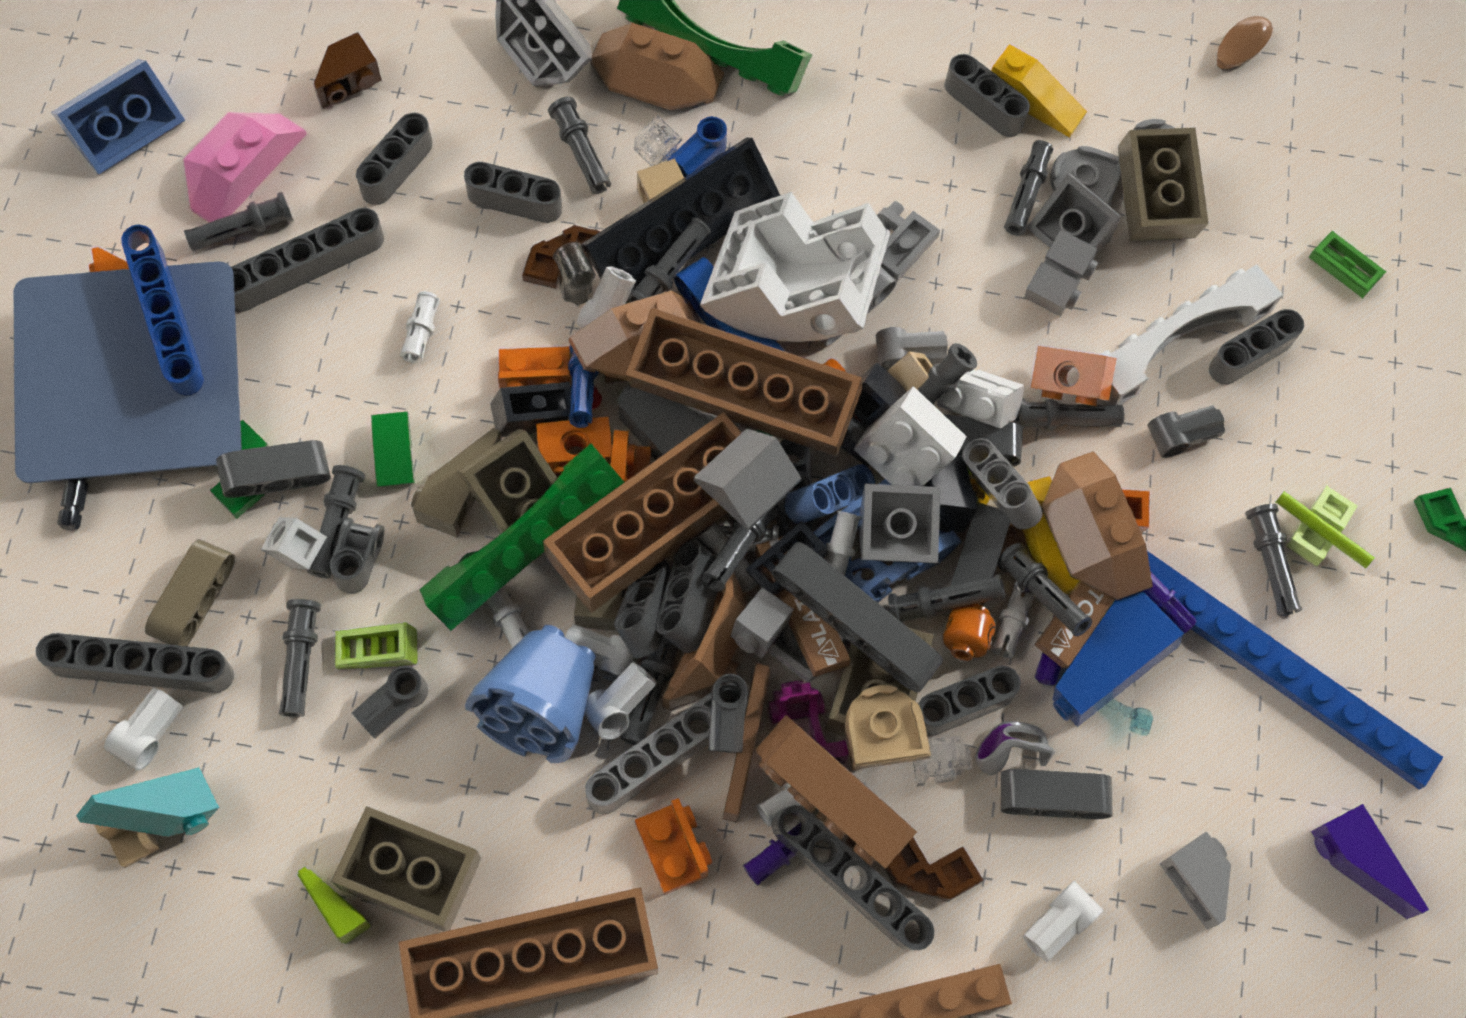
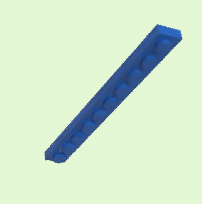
(1301, 681)

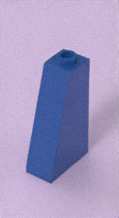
(1118, 652)

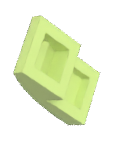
(1334, 510)

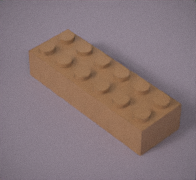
(744, 381)
(640, 519)
(529, 957)

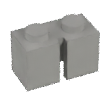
(1061, 273)

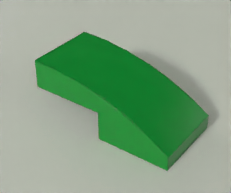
(392, 449)

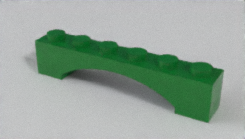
(778, 66)
(470, 583)

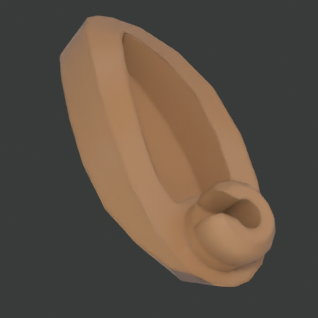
(1244, 42)

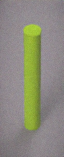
(1325, 529)

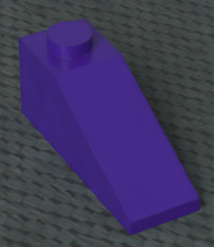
(1364, 856)

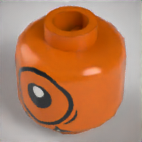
(969, 632)

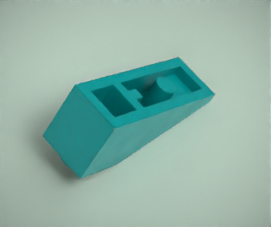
(155, 806)

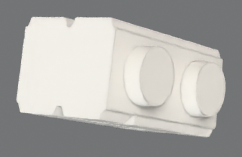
(985, 398)

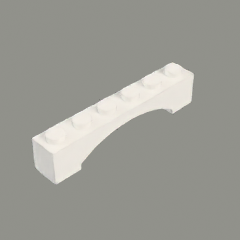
(1242, 299)

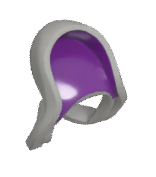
(996, 746)

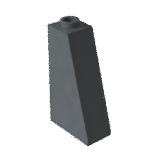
(657, 420)

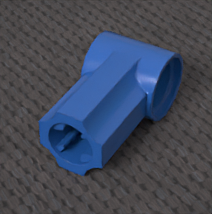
(699, 149)

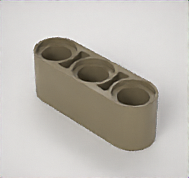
(190, 593)

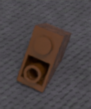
(345, 70)

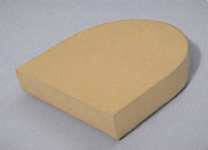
(885, 728)

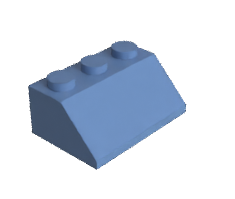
(118, 115)

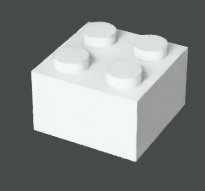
(910, 441)

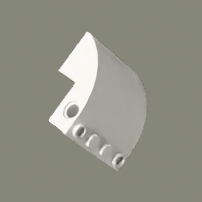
(796, 275)

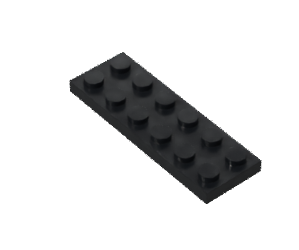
(709, 193)

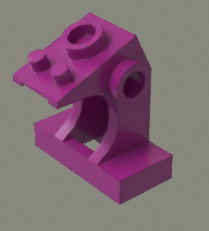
(802, 701)

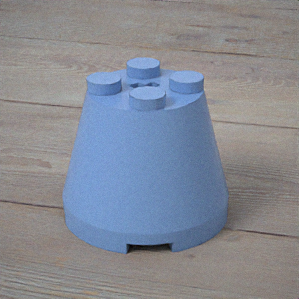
(536, 695)

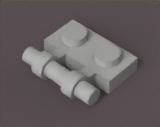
(907, 242)

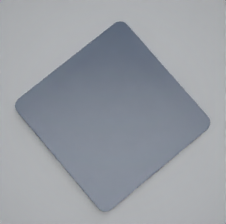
(93, 385)

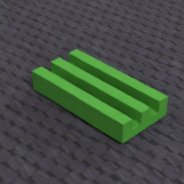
(1344, 267)

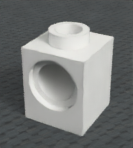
(293, 543)

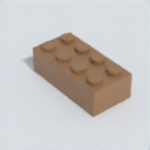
(841, 798)

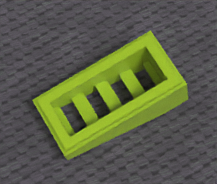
(407, 646)
(339, 914)

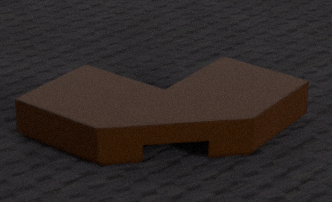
(540, 265)
(940, 880)

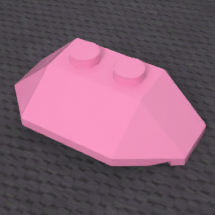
(236, 160)

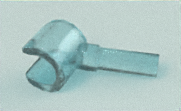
(1140, 717)

